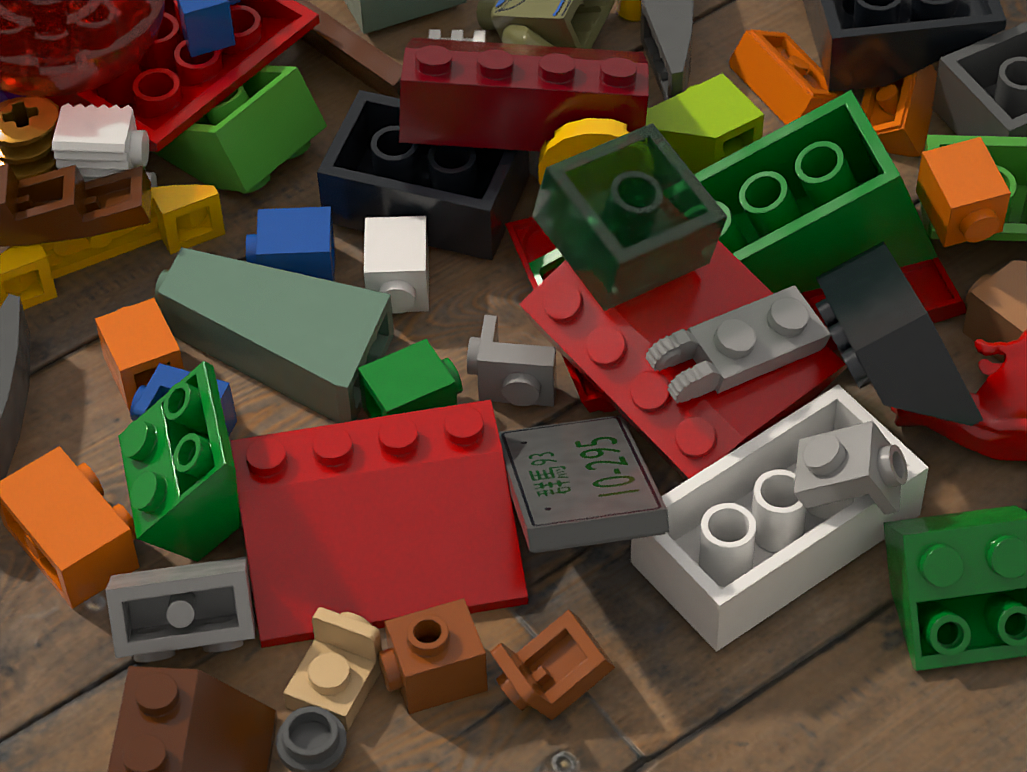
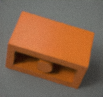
(68, 525)

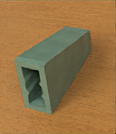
(279, 326)

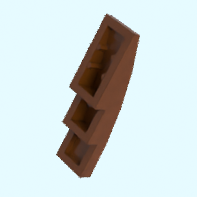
(68, 208)

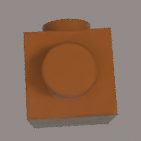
(434, 656)

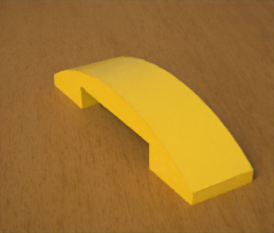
(179, 217)

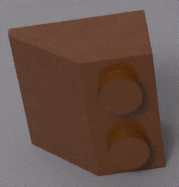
(189, 725)

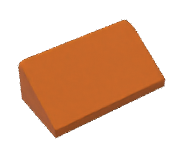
(780, 74)
(902, 111)

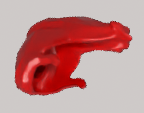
(999, 401)

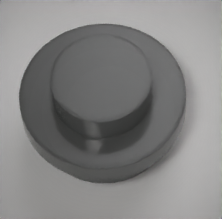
(311, 740)

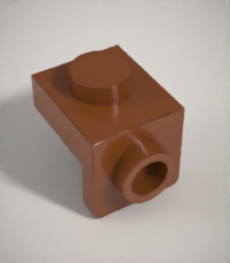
(552, 667)

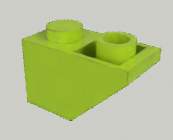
(707, 122)

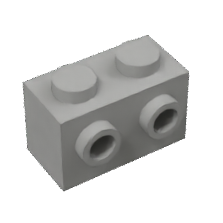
(181, 609)

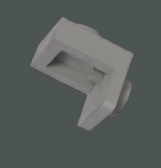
(511, 371)
(848, 466)

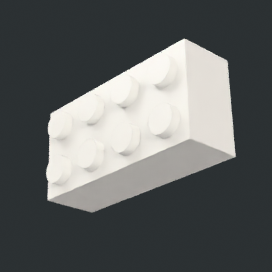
(747, 542)

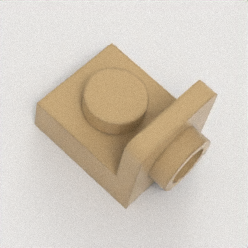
(337, 666)

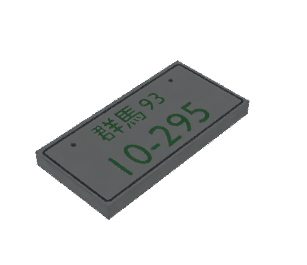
(581, 484)

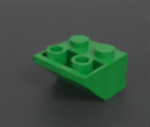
(182, 469)
(960, 585)

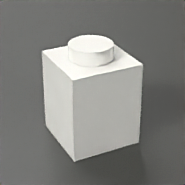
(398, 261)

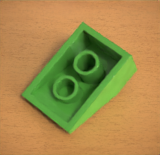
(249, 132)

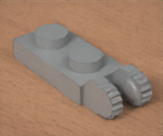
(740, 344)

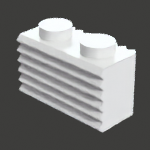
(100, 141)

